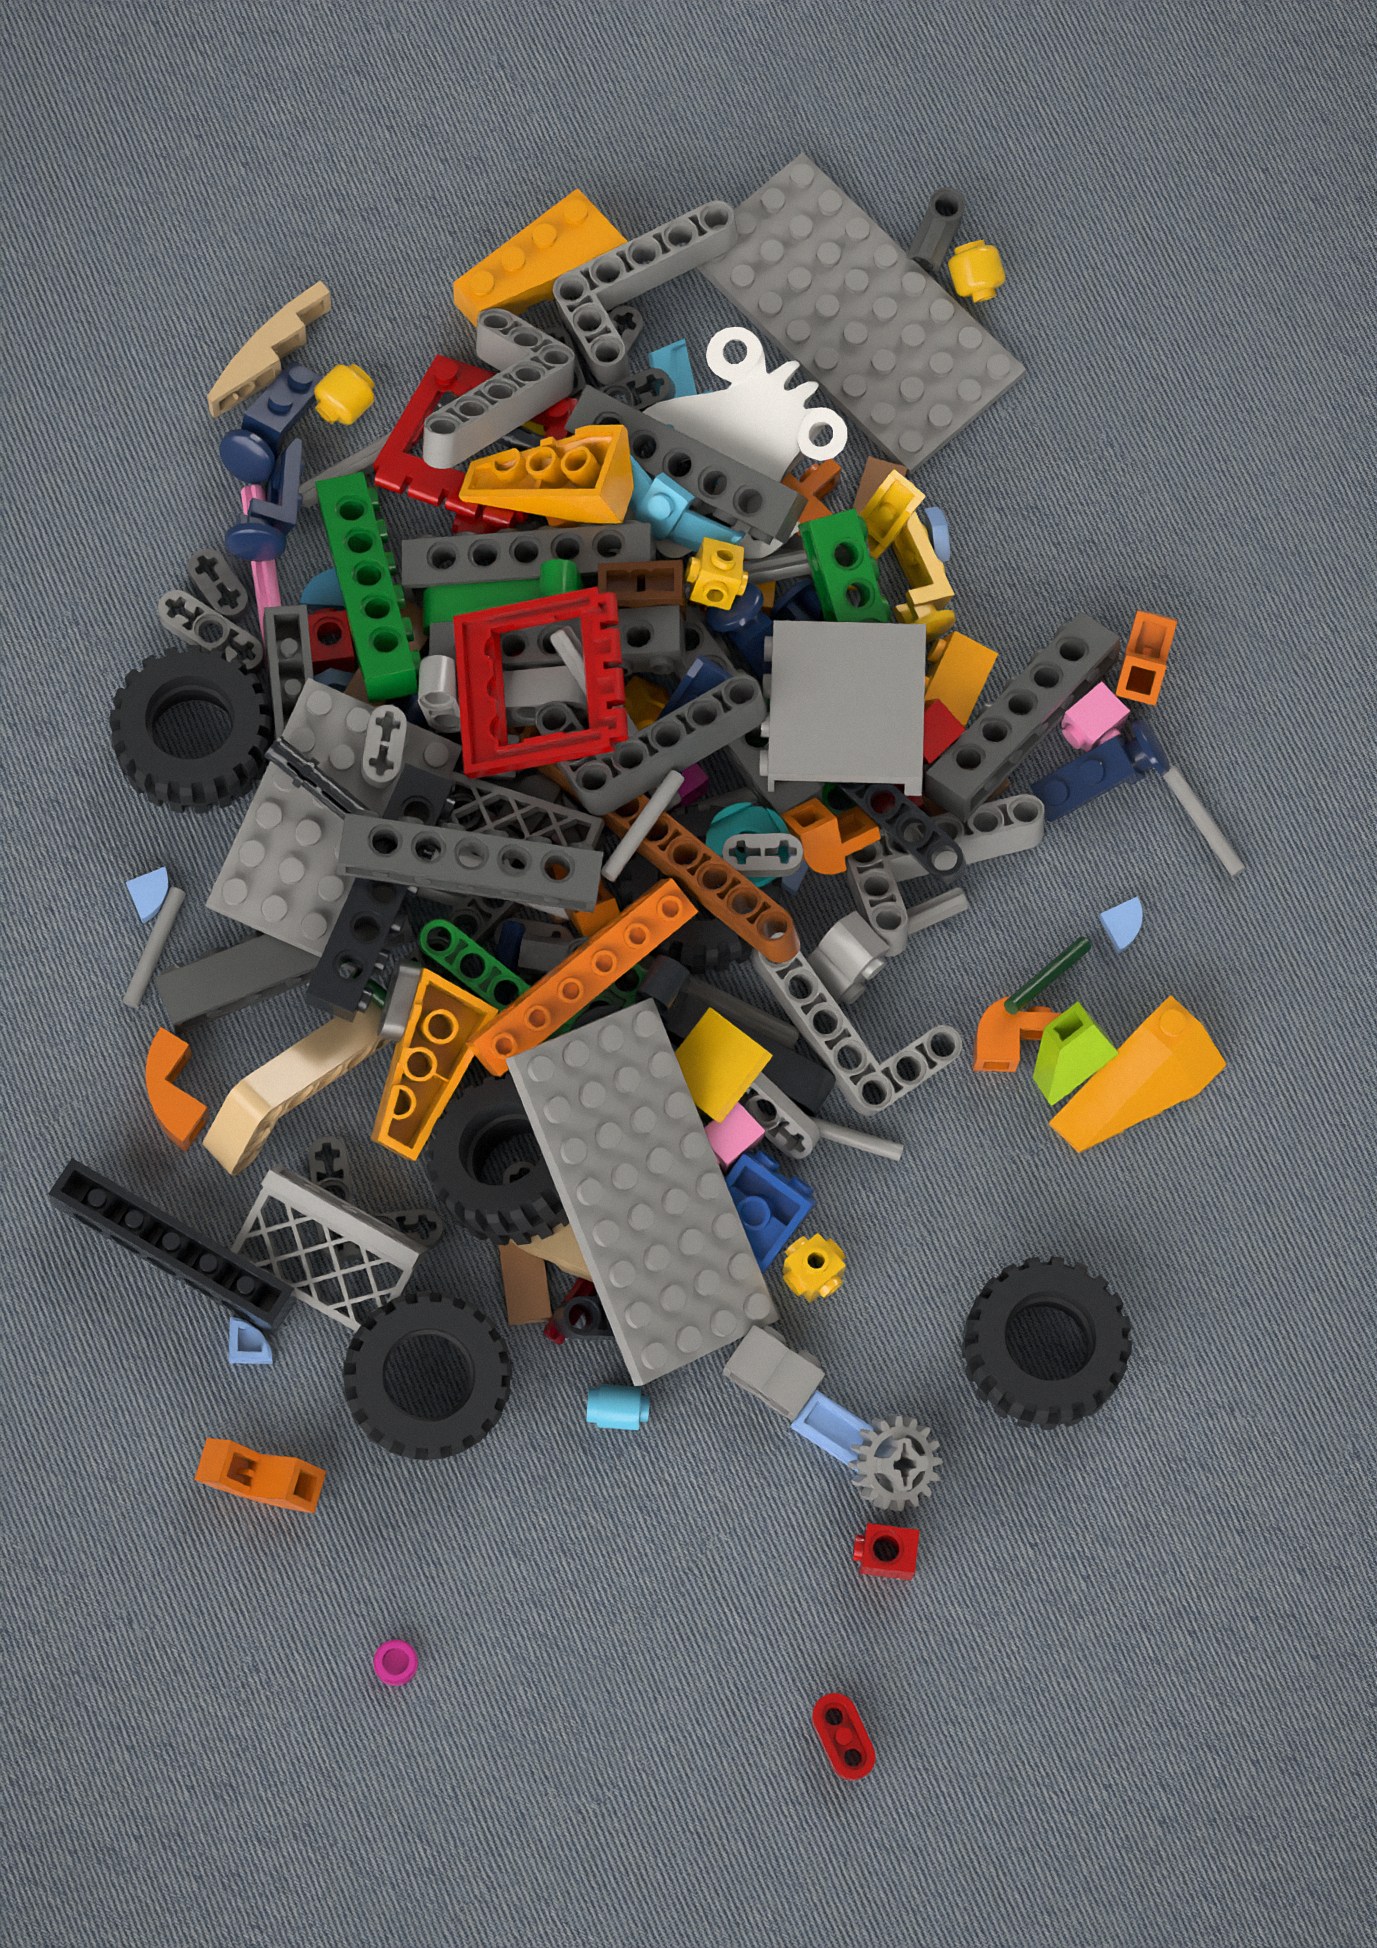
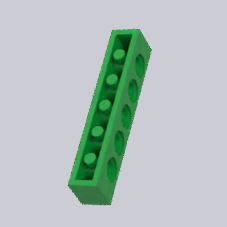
(351, 528)
(832, 580)

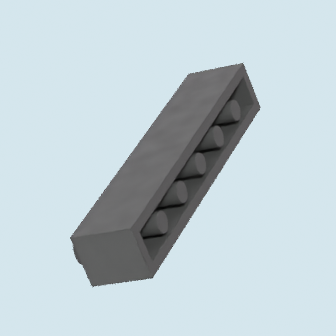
(239, 977)

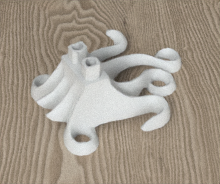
(752, 424)

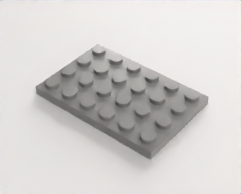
(289, 843)

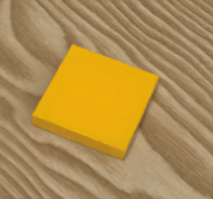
(719, 1064)

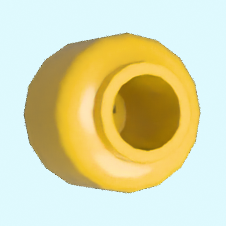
(976, 271)
(344, 394)

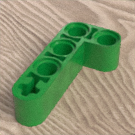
(446, 601)

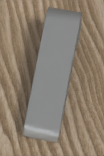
(523, 691)

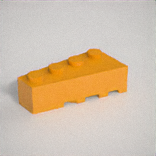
(532, 260)
(427, 1063)

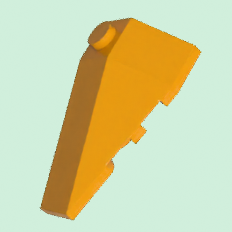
(567, 479)
(1155, 1069)

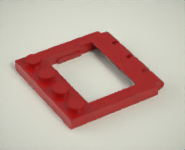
(398, 469)
(482, 683)

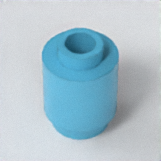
(617, 1406)

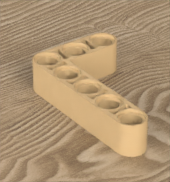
(286, 1082)

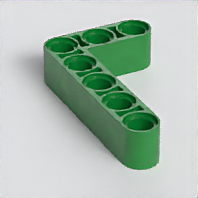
(495, 972)

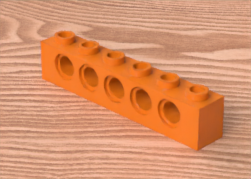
(582, 975)

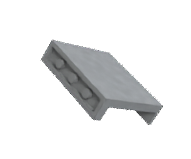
(845, 703)

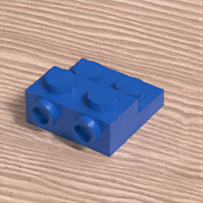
(768, 1204)

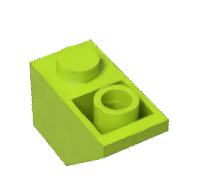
(1070, 1053)

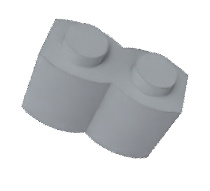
(848, 957)
(774, 1371)

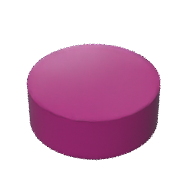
(395, 1662)

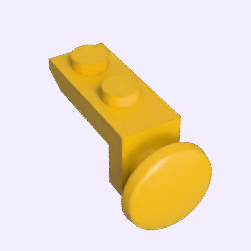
(889, 512)
(927, 579)

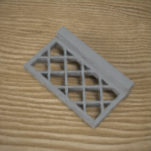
(532, 805)
(334, 1216)

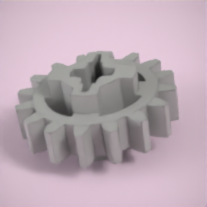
(877, 1457)

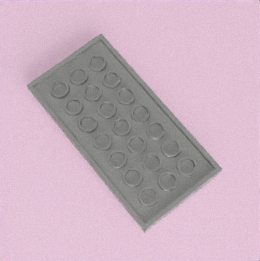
(859, 315)
(642, 1190)

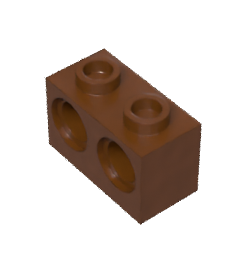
(644, 583)

